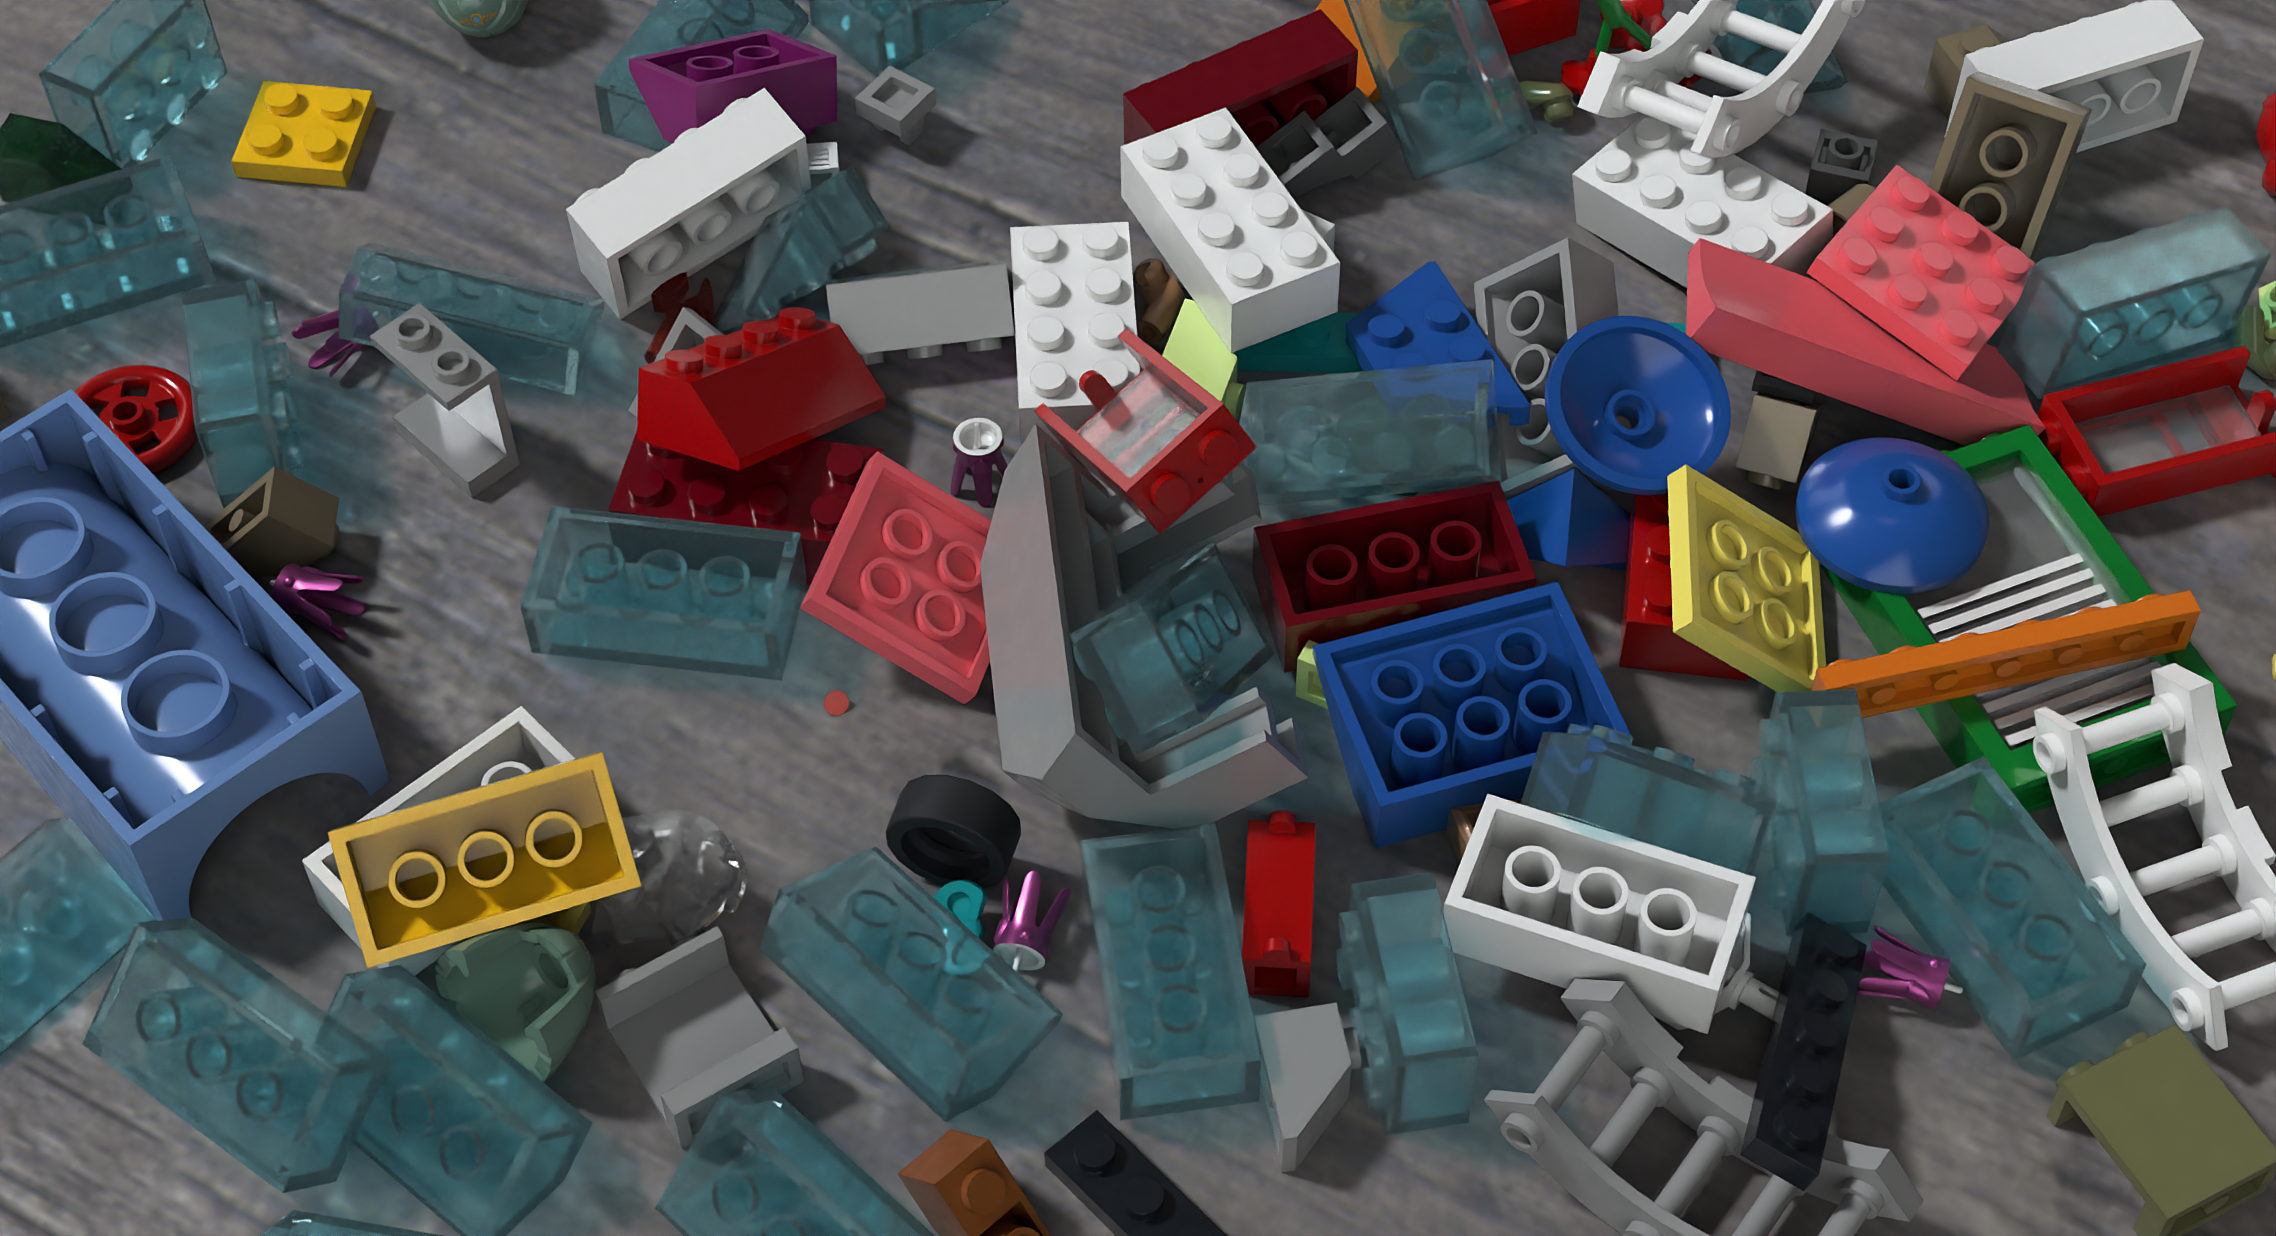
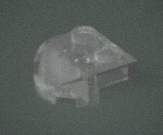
(684, 875)

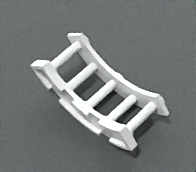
(1723, 125)
(2230, 847)

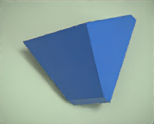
(1572, 523)

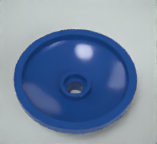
(1655, 382)
(1892, 515)

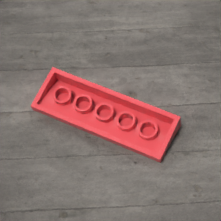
(1825, 344)

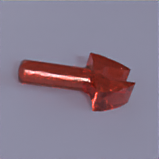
(668, 300)

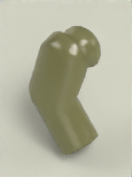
(1551, 96)
(2251, 333)

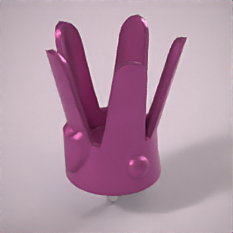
(333, 345)
(977, 447)
(306, 589)
(1017, 936)
(1918, 974)

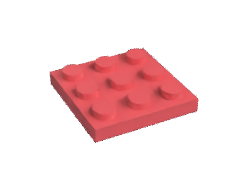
(1924, 271)
(908, 578)

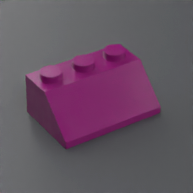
(701, 80)

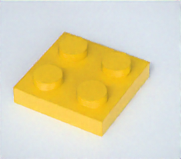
(304, 134)

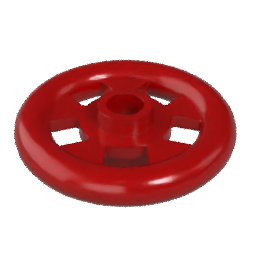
(164, 389)

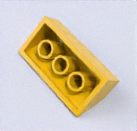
(484, 859)

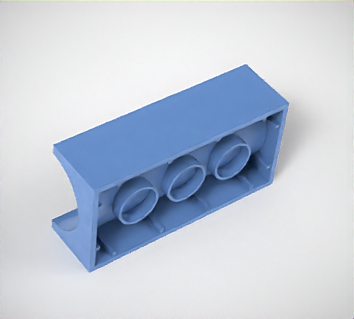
(146, 661)

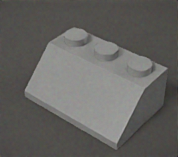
(923, 309)

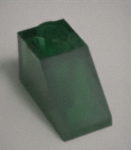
(44, 157)

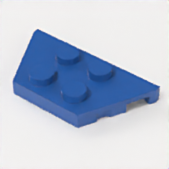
(1429, 325)

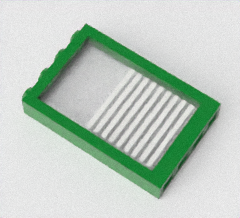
(2042, 563)

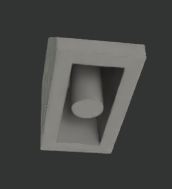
(1304, 1075)

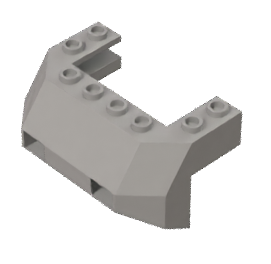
(1050, 564)

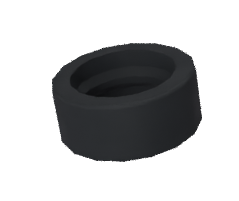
(983, 825)

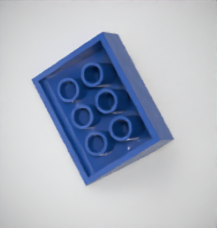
(1457, 705)

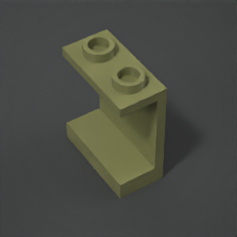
(2169, 1130)

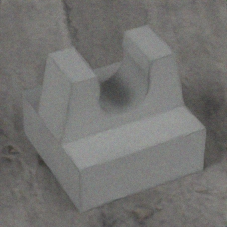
(896, 104)

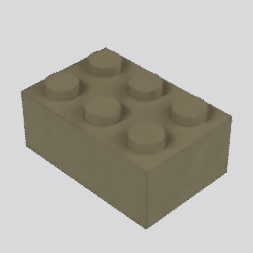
(2009, 157)

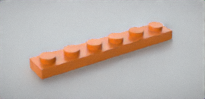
(2015, 655)

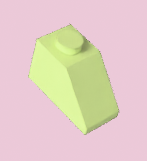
(1204, 357)

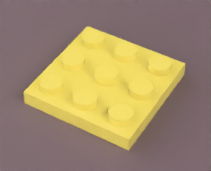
(1743, 584)

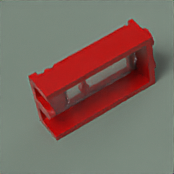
(2161, 432)
(1155, 439)

